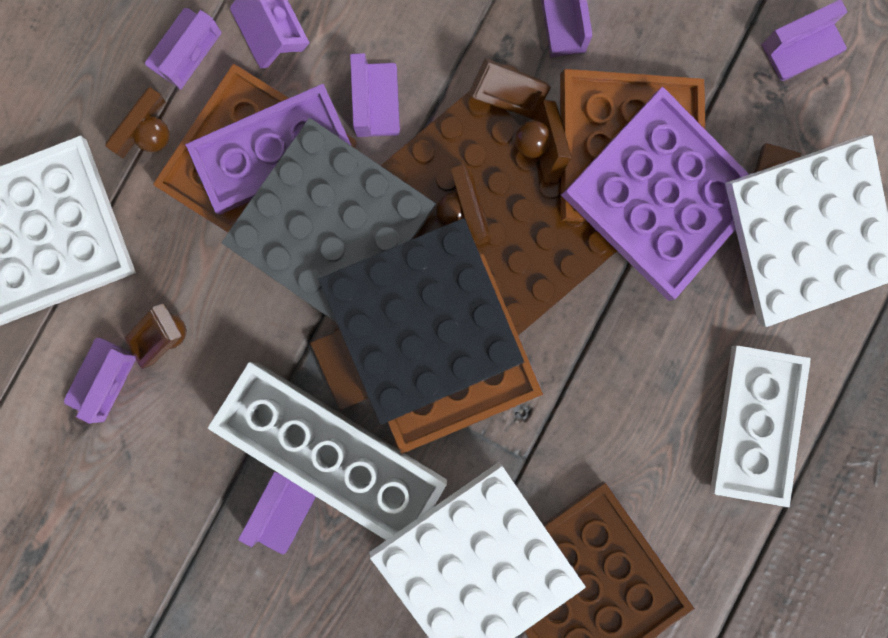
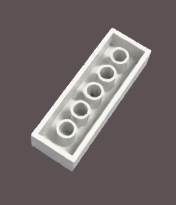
(326, 452)

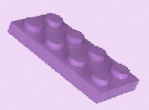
(243, 154)

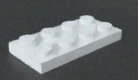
(760, 426)

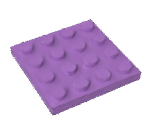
(660, 194)

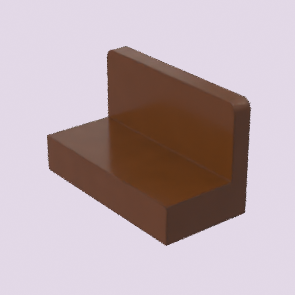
(339, 369)

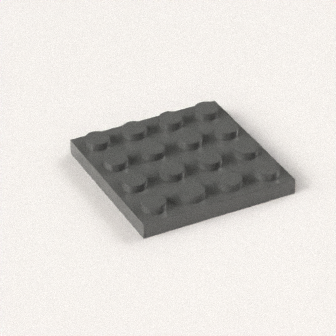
(323, 213)

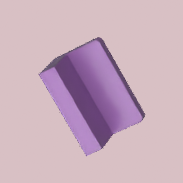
(567, 26)
(269, 28)
(806, 41)
(183, 47)
(374, 97)
(99, 380)
(278, 514)

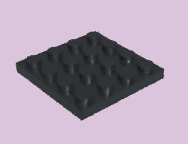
(421, 321)

